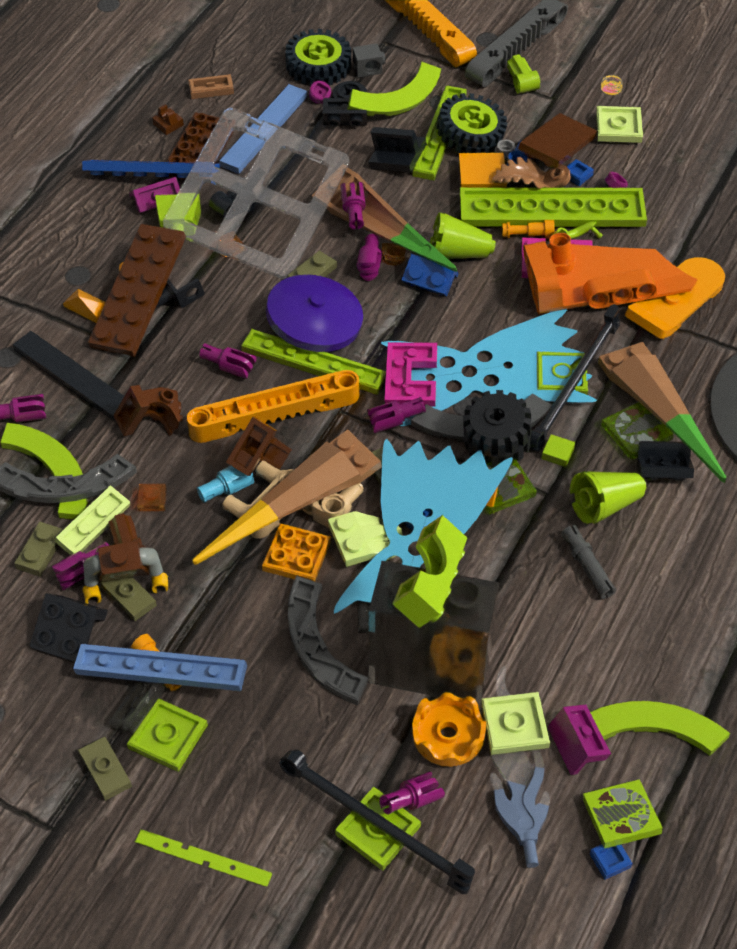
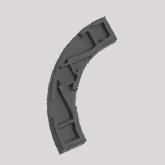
(451, 426)
(65, 488)
(311, 647)

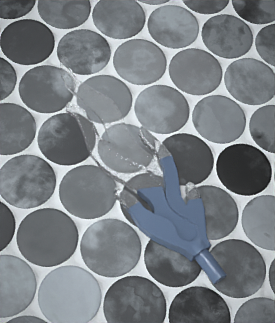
(524, 782)

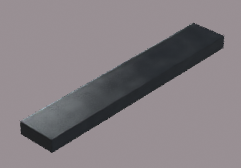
(69, 373)

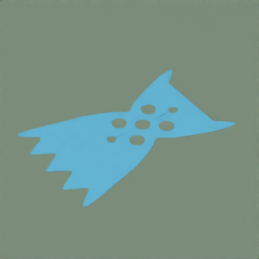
(513, 345)
(417, 484)

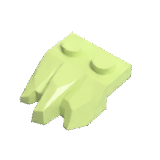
(359, 536)

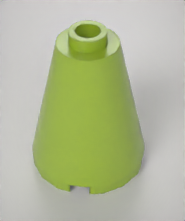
(460, 240)
(604, 493)

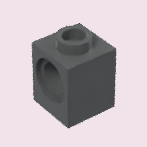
(368, 60)

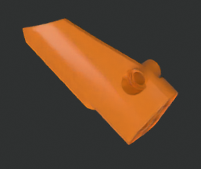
(598, 276)

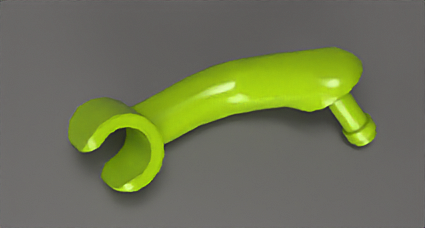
(581, 230)

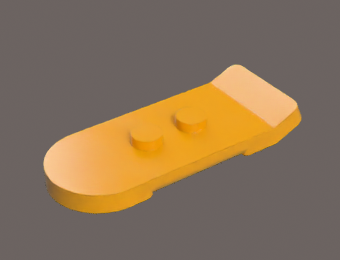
(666, 314)

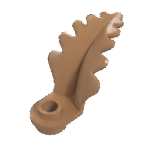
(531, 173)

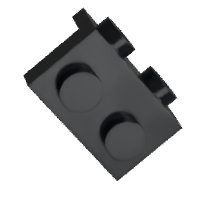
(336, 113)
(664, 460)

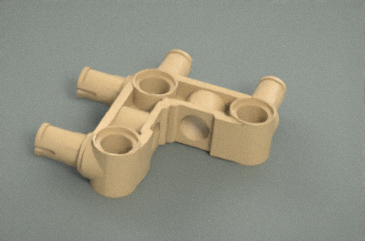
(320, 510)

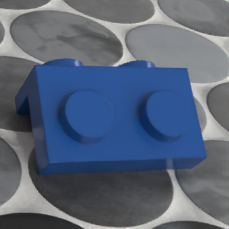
(428, 275)

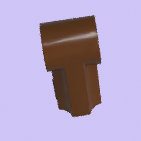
(123, 529)

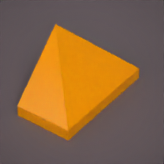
(85, 305)

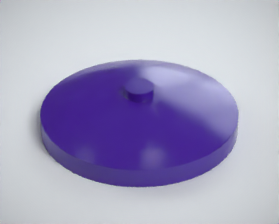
(314, 313)

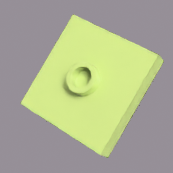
(619, 124)
(515, 723)

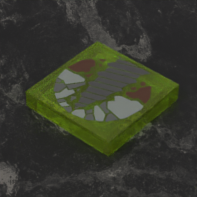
(635, 425)
(512, 489)

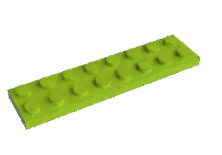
(564, 205)

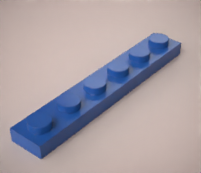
(138, 168)

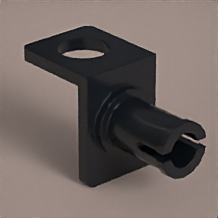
(179, 295)

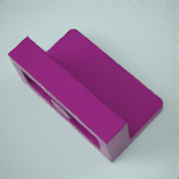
(145, 196)
(578, 738)

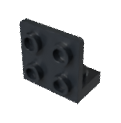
(64, 625)

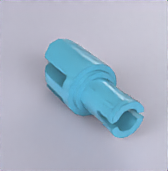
(227, 481)

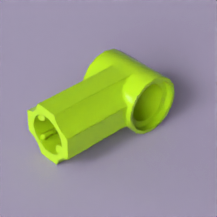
(523, 77)

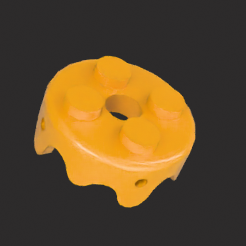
(451, 712)

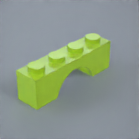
(424, 594)

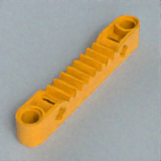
(452, 42)
(209, 422)

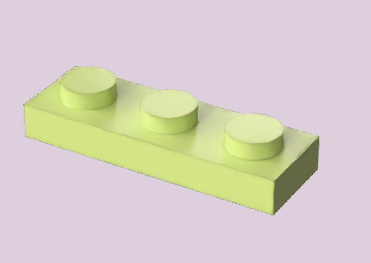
(92, 521)

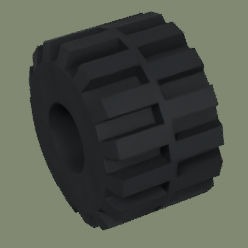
(497, 427)

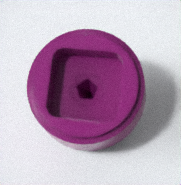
(319, 91)
(615, 180)

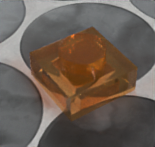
(152, 497)

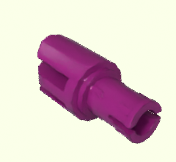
(353, 204)
(369, 258)
(229, 359)
(24, 408)
(394, 414)
(71, 569)
(413, 794)

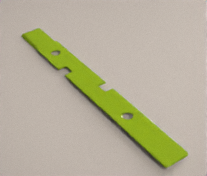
(198, 856)

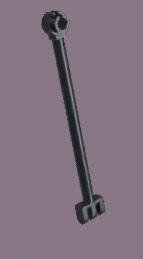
(610, 325)
(459, 874)

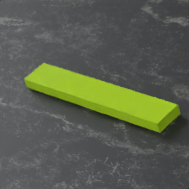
(432, 155)
(313, 362)

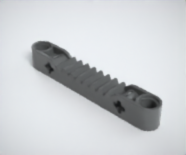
(536, 22)

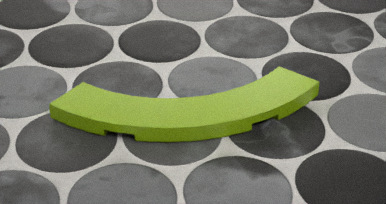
(399, 100)
(51, 453)
(658, 716)

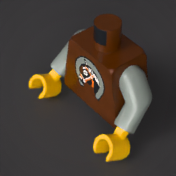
(122, 562)

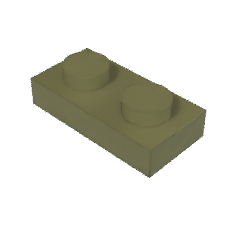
(318, 264)
(38, 549)

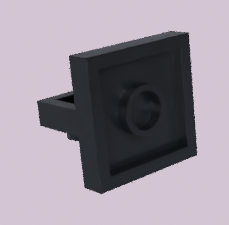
(395, 149)

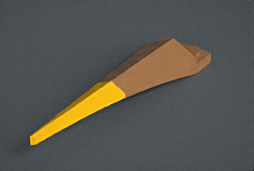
(325, 472)

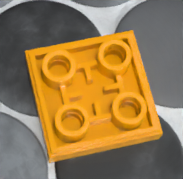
(479, 169)
(296, 553)

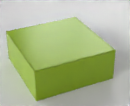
(558, 450)

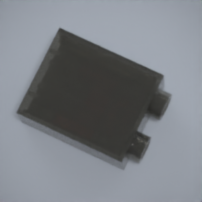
(440, 655)

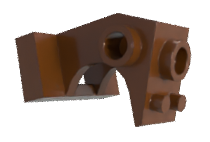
(145, 403)
(258, 445)

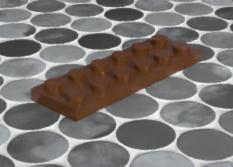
(137, 290)

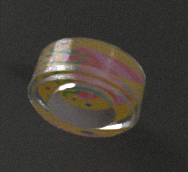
(611, 85)

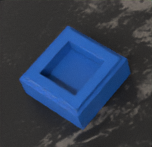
(579, 172)
(610, 860)

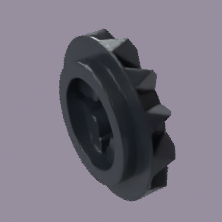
(346, 87)

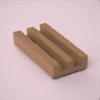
(211, 86)

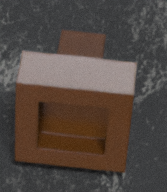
(167, 120)

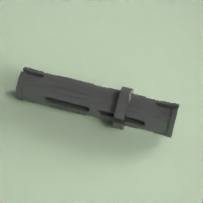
(582, 552)

